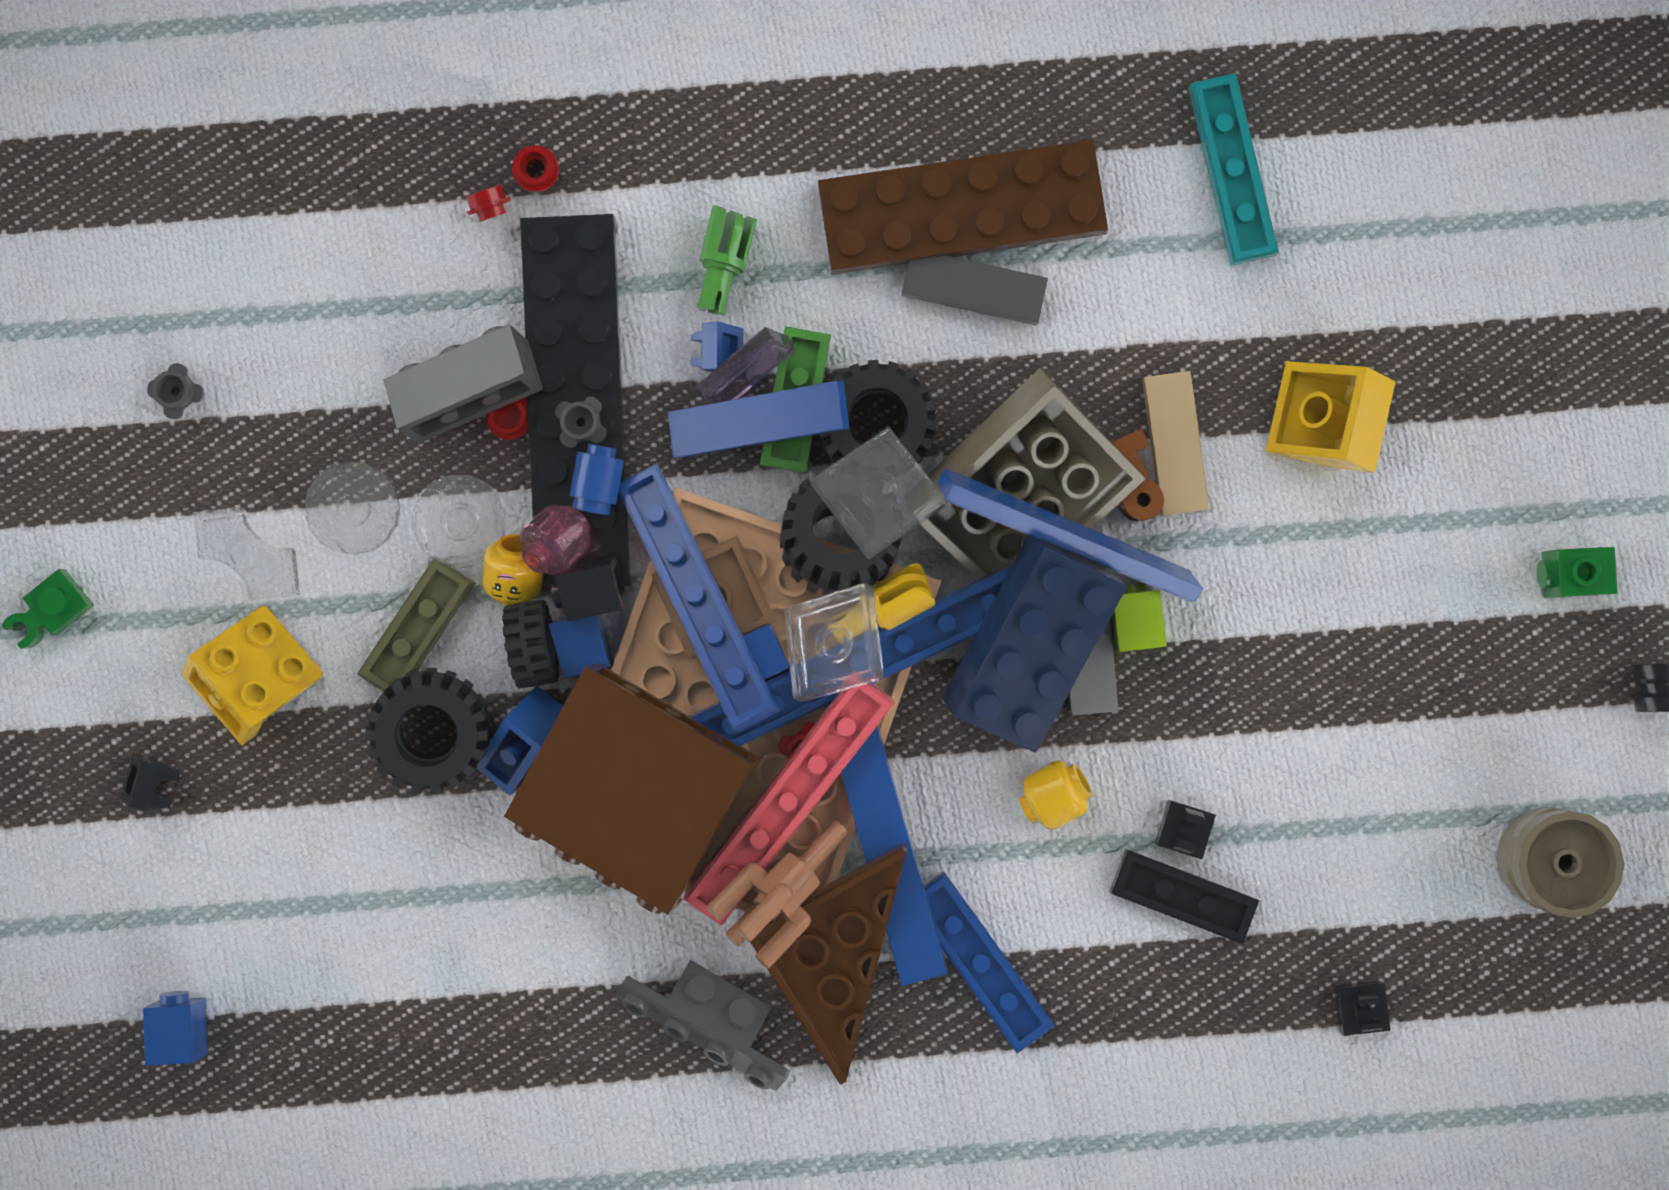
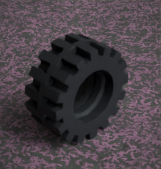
(530, 644)

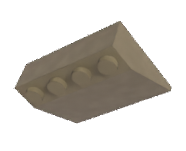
(1041, 453)

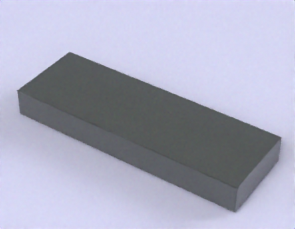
(976, 288)

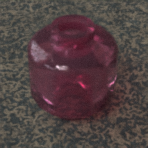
(556, 539)

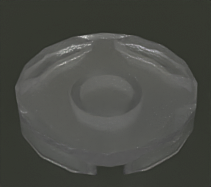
(352, 508)
(458, 520)

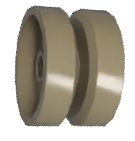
(1569, 887)

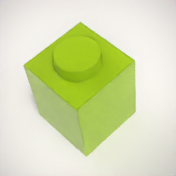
(1138, 620)

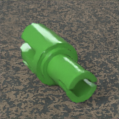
(724, 256)

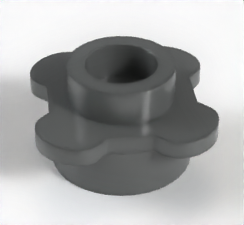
(162, 387)
(570, 413)

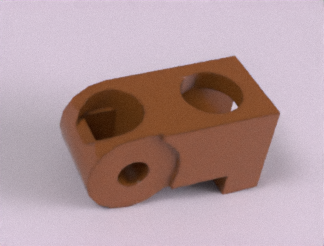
(1147, 498)

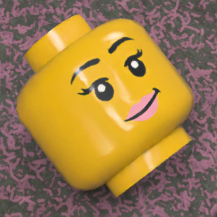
(507, 575)

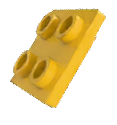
(250, 672)

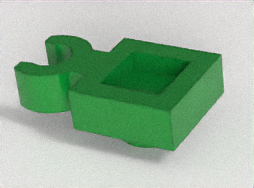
(52, 606)

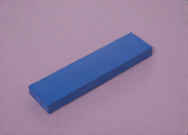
(758, 420)
(985, 966)

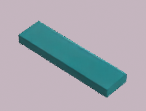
(1233, 169)

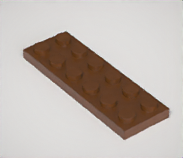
(962, 207)

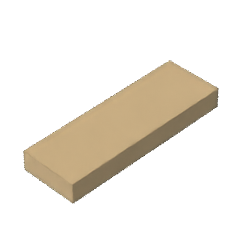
(1175, 442)

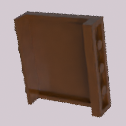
(630, 788)

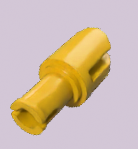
(902, 596)

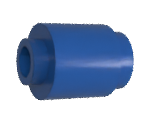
(596, 479)

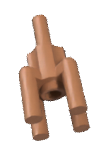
(779, 894)

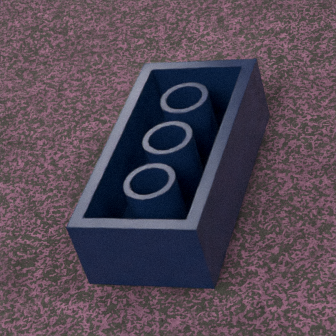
(1033, 643)

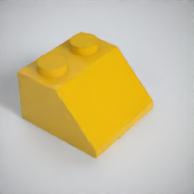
(1331, 415)

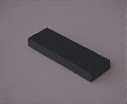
(1184, 896)

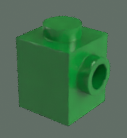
(1578, 572)

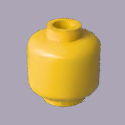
(1055, 794)

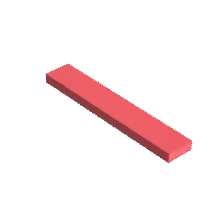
(792, 791)

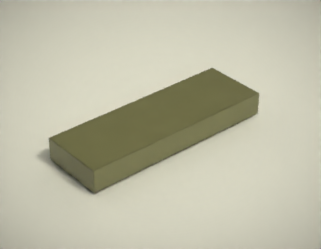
(417, 625)

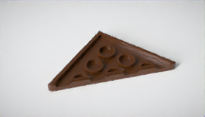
(835, 959)

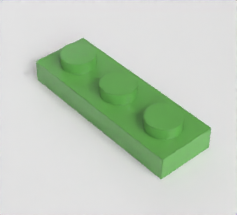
(800, 369)

